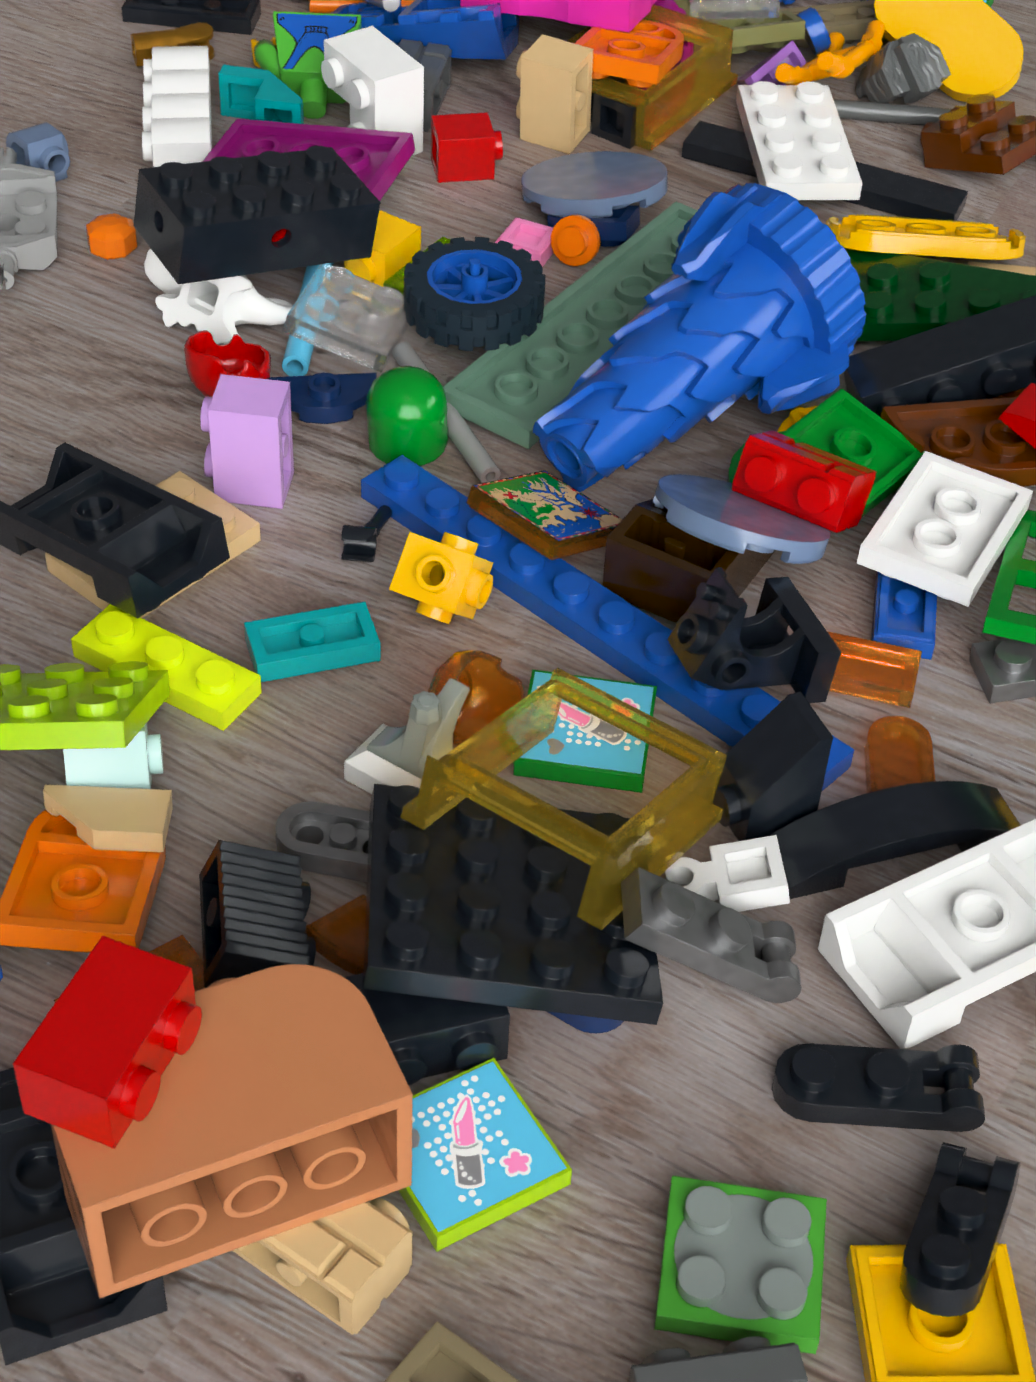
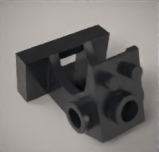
(756, 650)

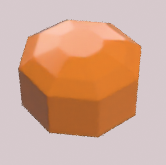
(111, 236)

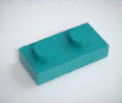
(312, 641)

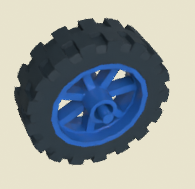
(474, 293)

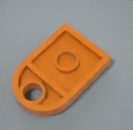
(638, 56)
(72, 894)

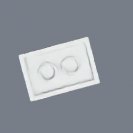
(945, 528)

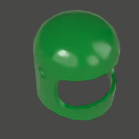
(407, 416)

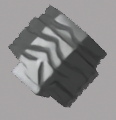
(903, 69)

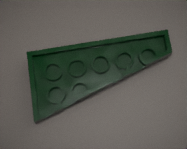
(920, 293)

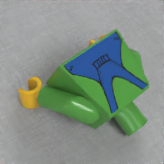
(298, 53)

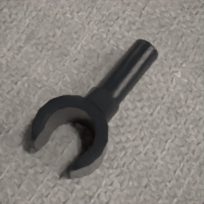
(362, 541)

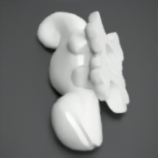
(213, 304)

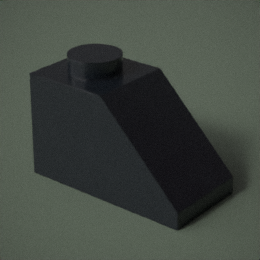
(775, 771)

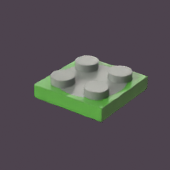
(742, 1264)

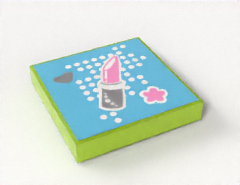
(477, 1155)

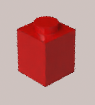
(464, 147)

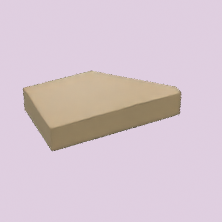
(114, 816)

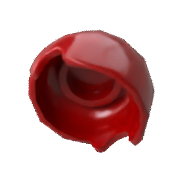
(209, 360)

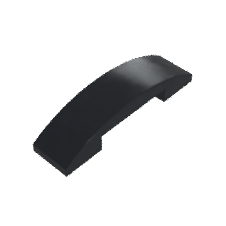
(888, 826)

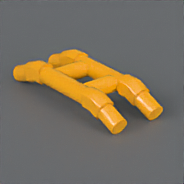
(835, 60)

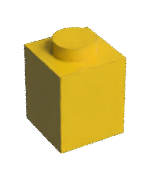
(392, 249)

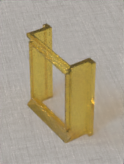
(685, 88)
(648, 840)

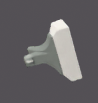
(399, 753)

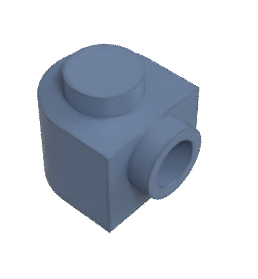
(41, 148)

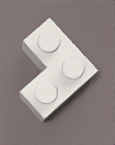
(377, 82)

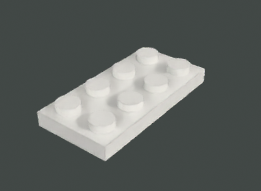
(798, 141)

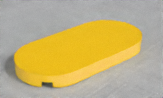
(973, 39)
(926, 237)

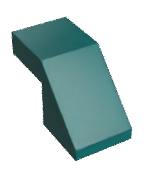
(257, 96)

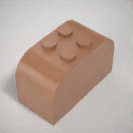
(254, 1130)

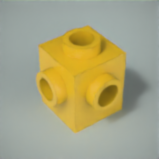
(443, 576)

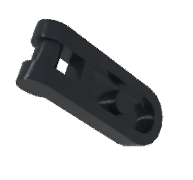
(880, 1086)
(957, 1232)

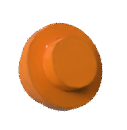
(575, 240)

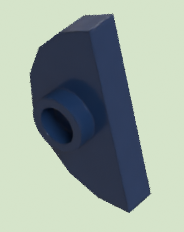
(328, 396)

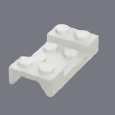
(940, 937)

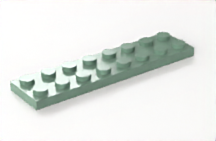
(523, 381)

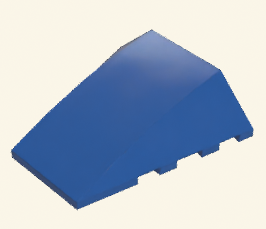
(468, 30)

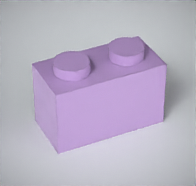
(249, 440)

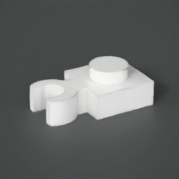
(739, 875)

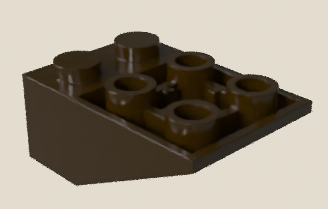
(662, 565)

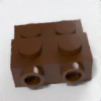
(979, 137)

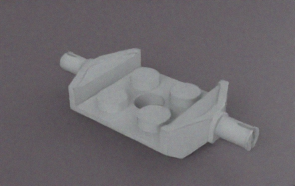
(26, 217)

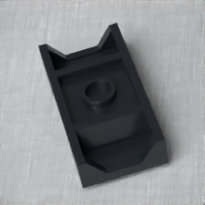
(117, 530)
(43, 1268)

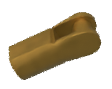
(189, 35)

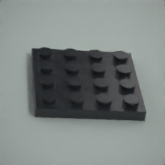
(493, 917)

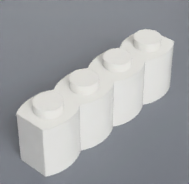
(177, 105)

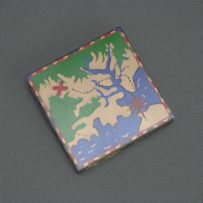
(544, 513)

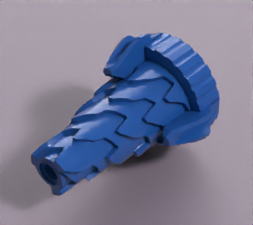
(751, 309)

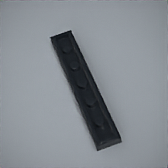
(880, 189)

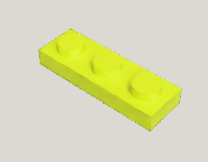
(198, 678)

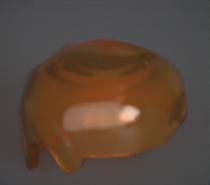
(490, 691)

